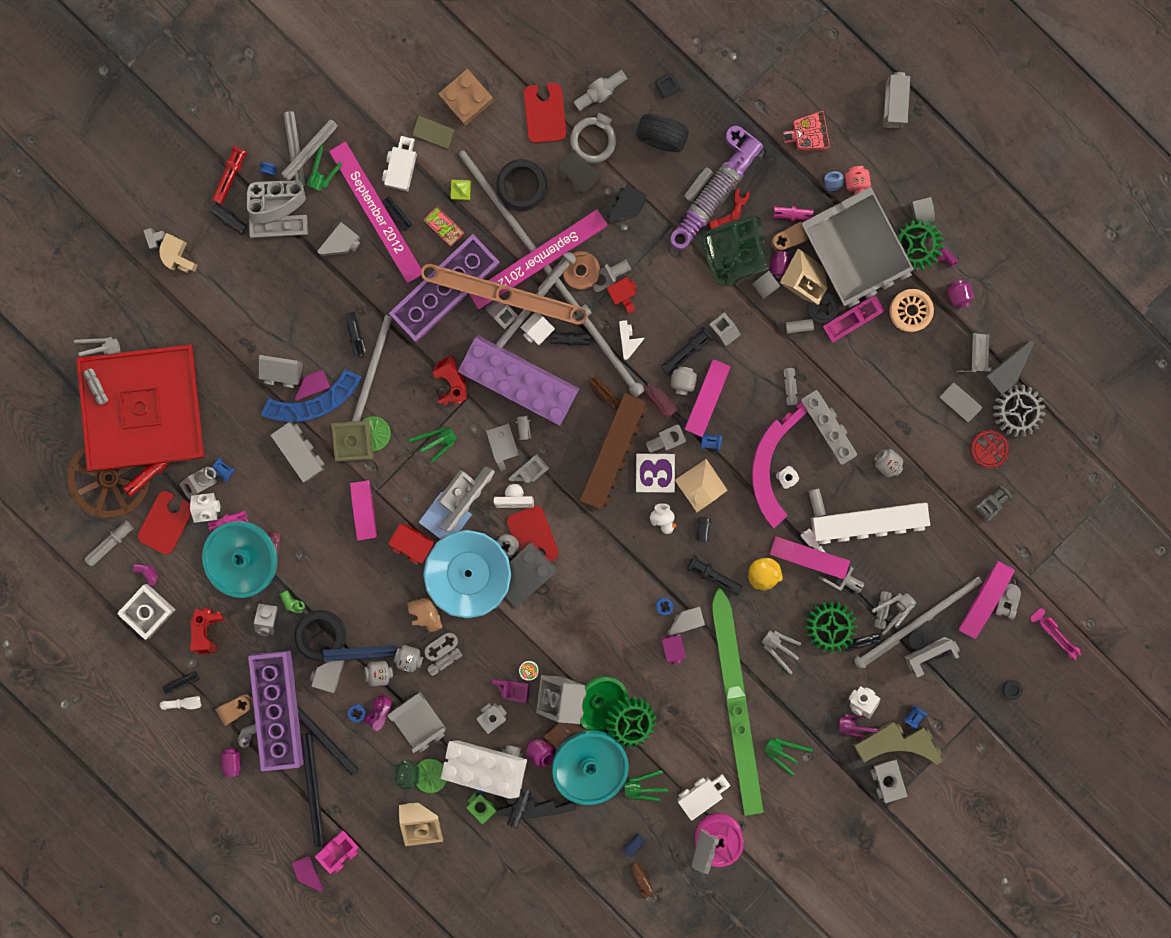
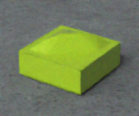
(460, 189)

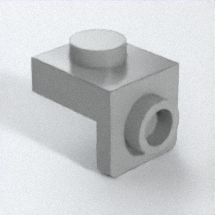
(265, 619)

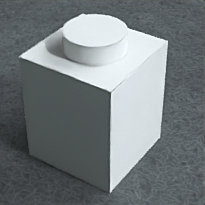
(536, 328)

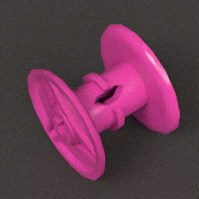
(732, 841)

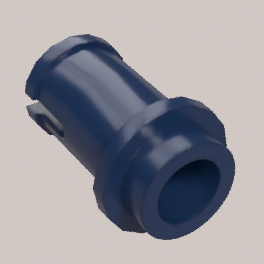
(631, 848)

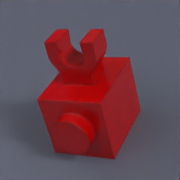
(621, 292)

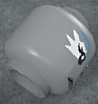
(408, 658)

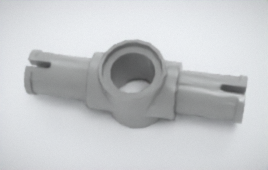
(600, 90)

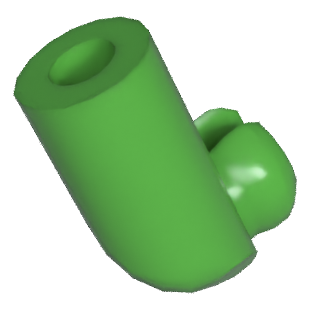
(291, 604)

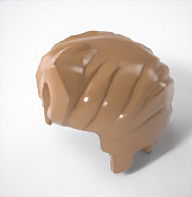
(426, 614)

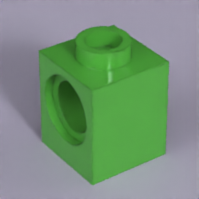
(483, 815)

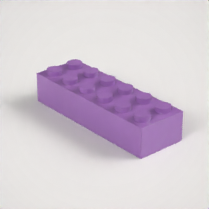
(431, 301)
(518, 380)
(276, 710)

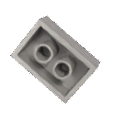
(560, 699)

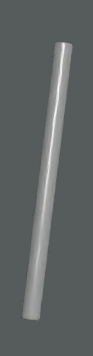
(372, 368)

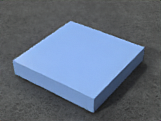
(435, 516)

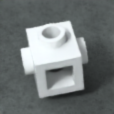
(204, 507)
(864, 702)

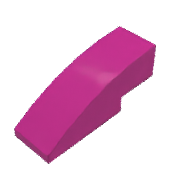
(853, 318)
(363, 510)

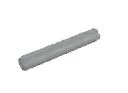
(293, 143)
(309, 150)

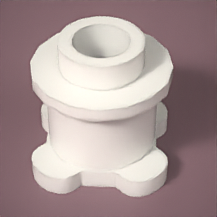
(781, 476)

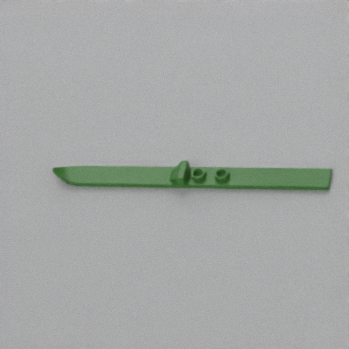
(736, 704)

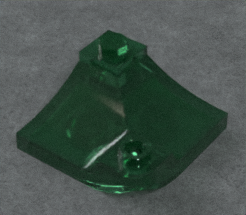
(735, 250)

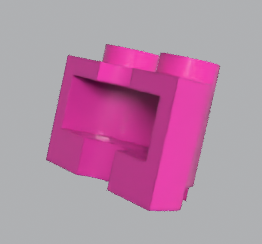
(336, 852)

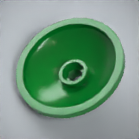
(607, 691)

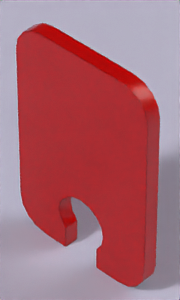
(546, 117)
(533, 526)
(161, 527)

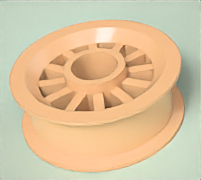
(914, 293)

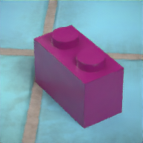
(673, 648)

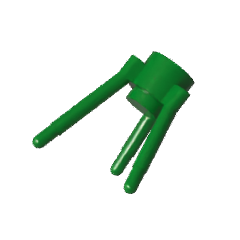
(317, 179)
(445, 436)
(775, 749)
(634, 789)

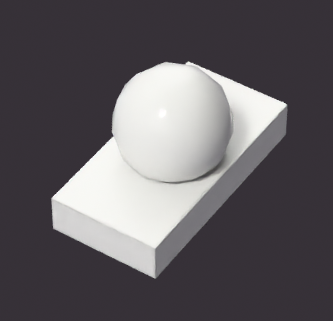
(514, 498)

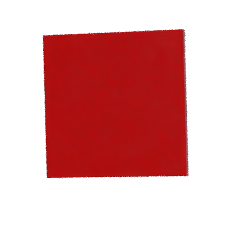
(148, 412)

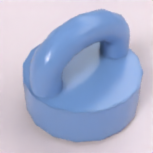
(833, 181)

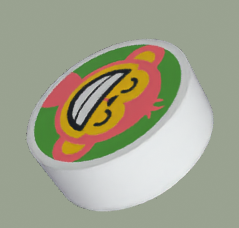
(528, 670)

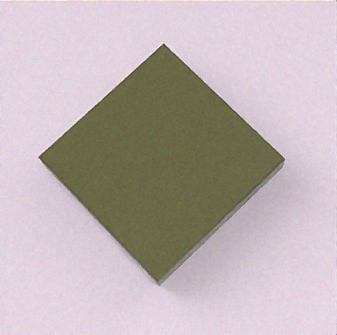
(352, 440)

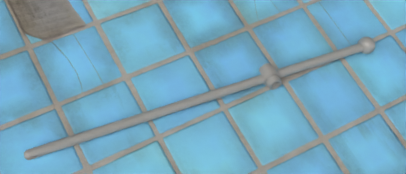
(635, 388)

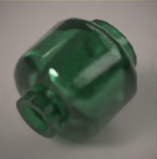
(406, 775)

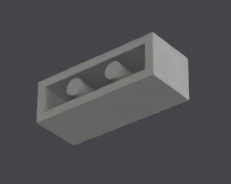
(298, 451)

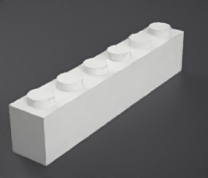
(869, 522)

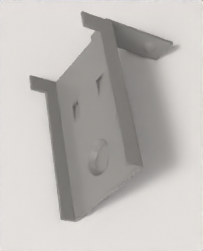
(980, 353)
(502, 444)

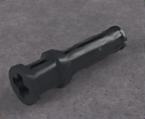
(694, 344)
(706, 571)

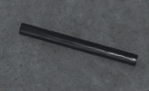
(326, 742)

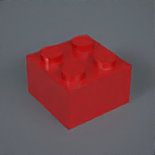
(411, 543)

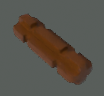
(604, 392)

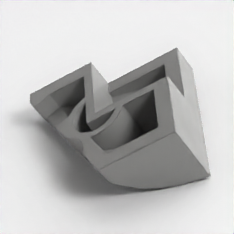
(704, 851)

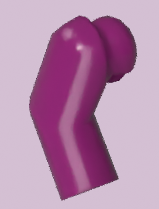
(948, 257)
(148, 572)

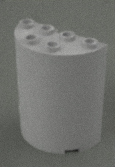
(858, 247)

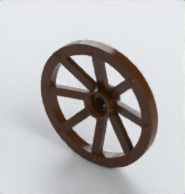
(106, 485)

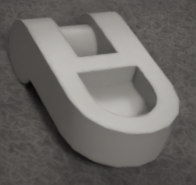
(1011, 595)

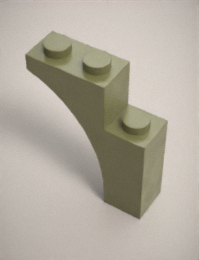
(891, 739)

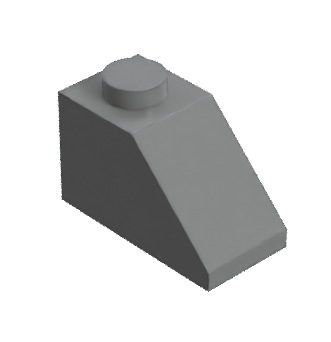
(340, 242)
(327, 675)

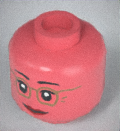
(857, 179)

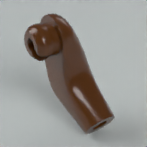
(642, 880)

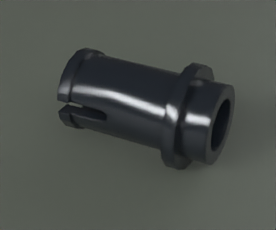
(704, 529)

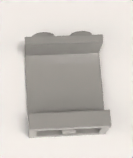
(418, 722)

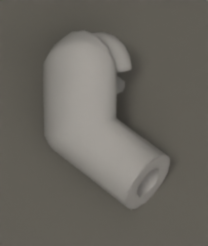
(246, 735)

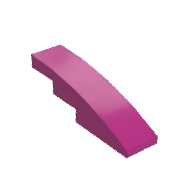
(707, 398)
(809, 557)
(986, 599)

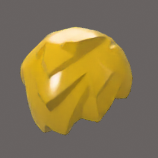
(764, 574)

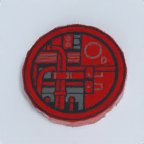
(989, 449)

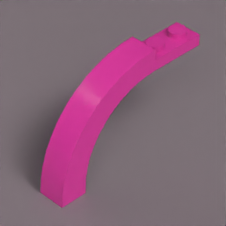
(761, 466)

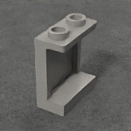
(915, 658)

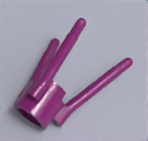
(848, 726)

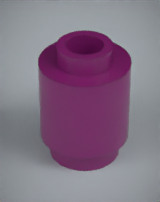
(779, 264)
(230, 762)

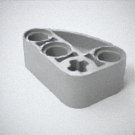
(273, 207)

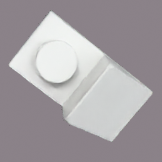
(631, 345)

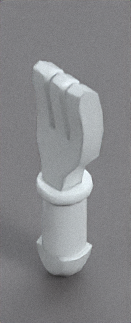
(807, 536)
(188, 703)

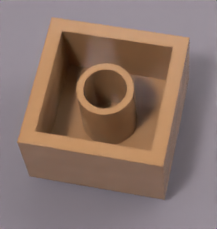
(466, 97)

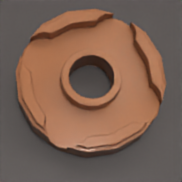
(591, 275)

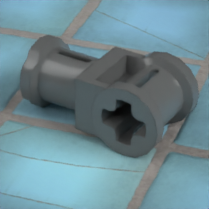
(992, 503)

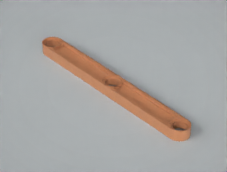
(491, 291)

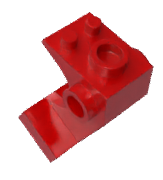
(448, 369)
(200, 642)

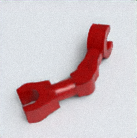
(739, 202)

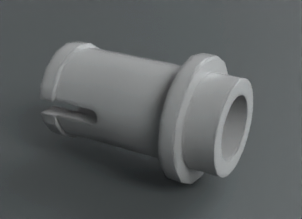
(523, 427)

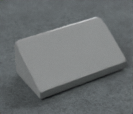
(960, 402)

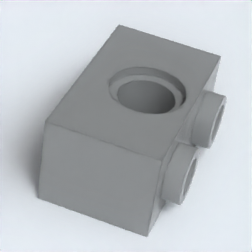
(896, 789)

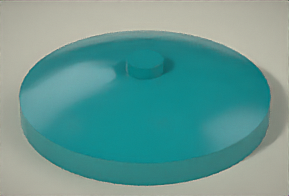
(239, 559)
(590, 767)

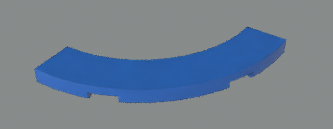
(315, 407)

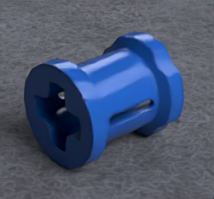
(711, 441)
(223, 470)
(914, 720)

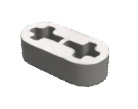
(444, 650)

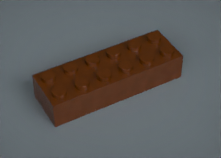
(613, 451)

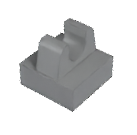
(153, 238)

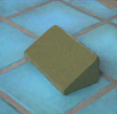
(433, 132)

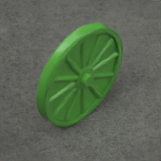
(380, 432)
(430, 775)

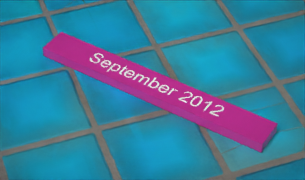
(376, 212)
(545, 254)

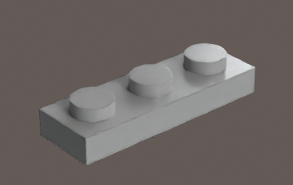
(285, 226)

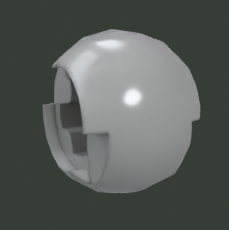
(514, 544)

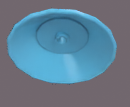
(447, 580)

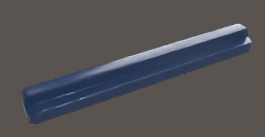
(359, 653)

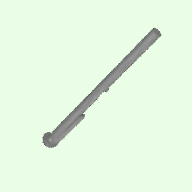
(542, 290)
(894, 640)

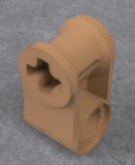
(792, 236)
(232, 710)

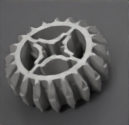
(1002, 413)

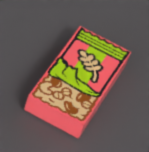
(444, 226)

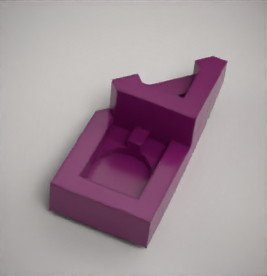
(312, 384)
(513, 690)
(306, 873)

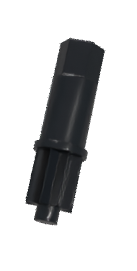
(355, 334)

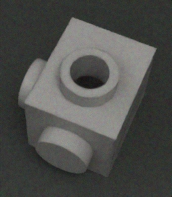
(491, 717)

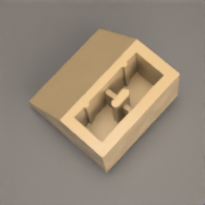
(805, 278)

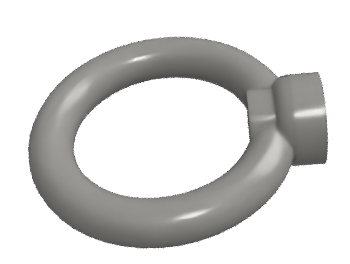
(601, 121)

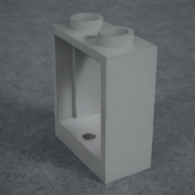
(896, 101)

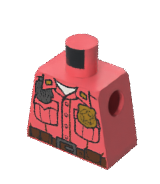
(809, 133)

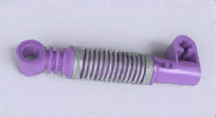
(720, 188)

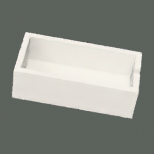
(484, 769)

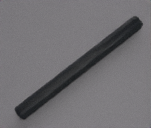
(313, 792)

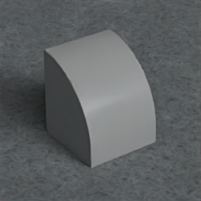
(923, 210)
(766, 285)
(501, 313)
(725, 329)

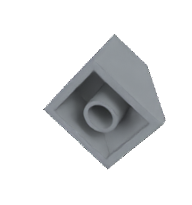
(279, 370)

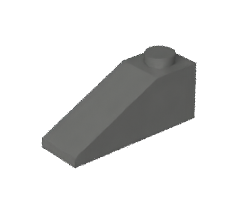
(1008, 372)

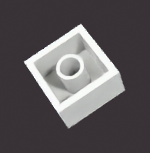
(146, 611)

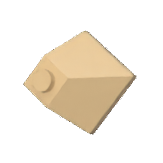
(701, 485)
(419, 825)

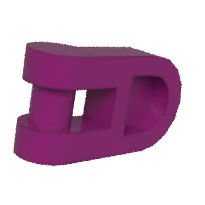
(378, 713)

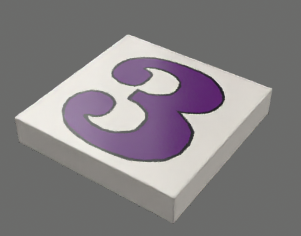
(655, 472)

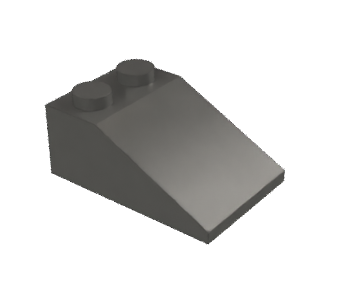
(528, 573)

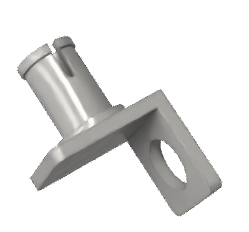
(611, 273)
(666, 440)
(199, 481)
(849, 581)

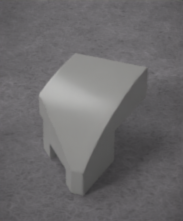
(530, 471)
(687, 620)

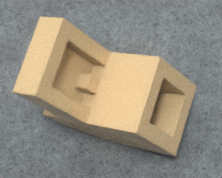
(171, 252)

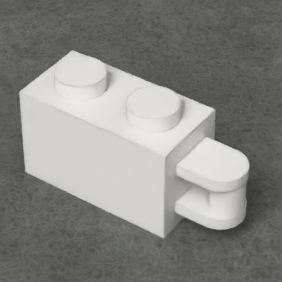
(400, 165)
(702, 796)

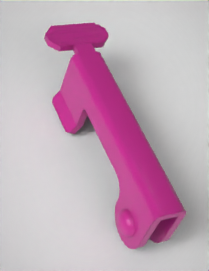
(1051, 628)

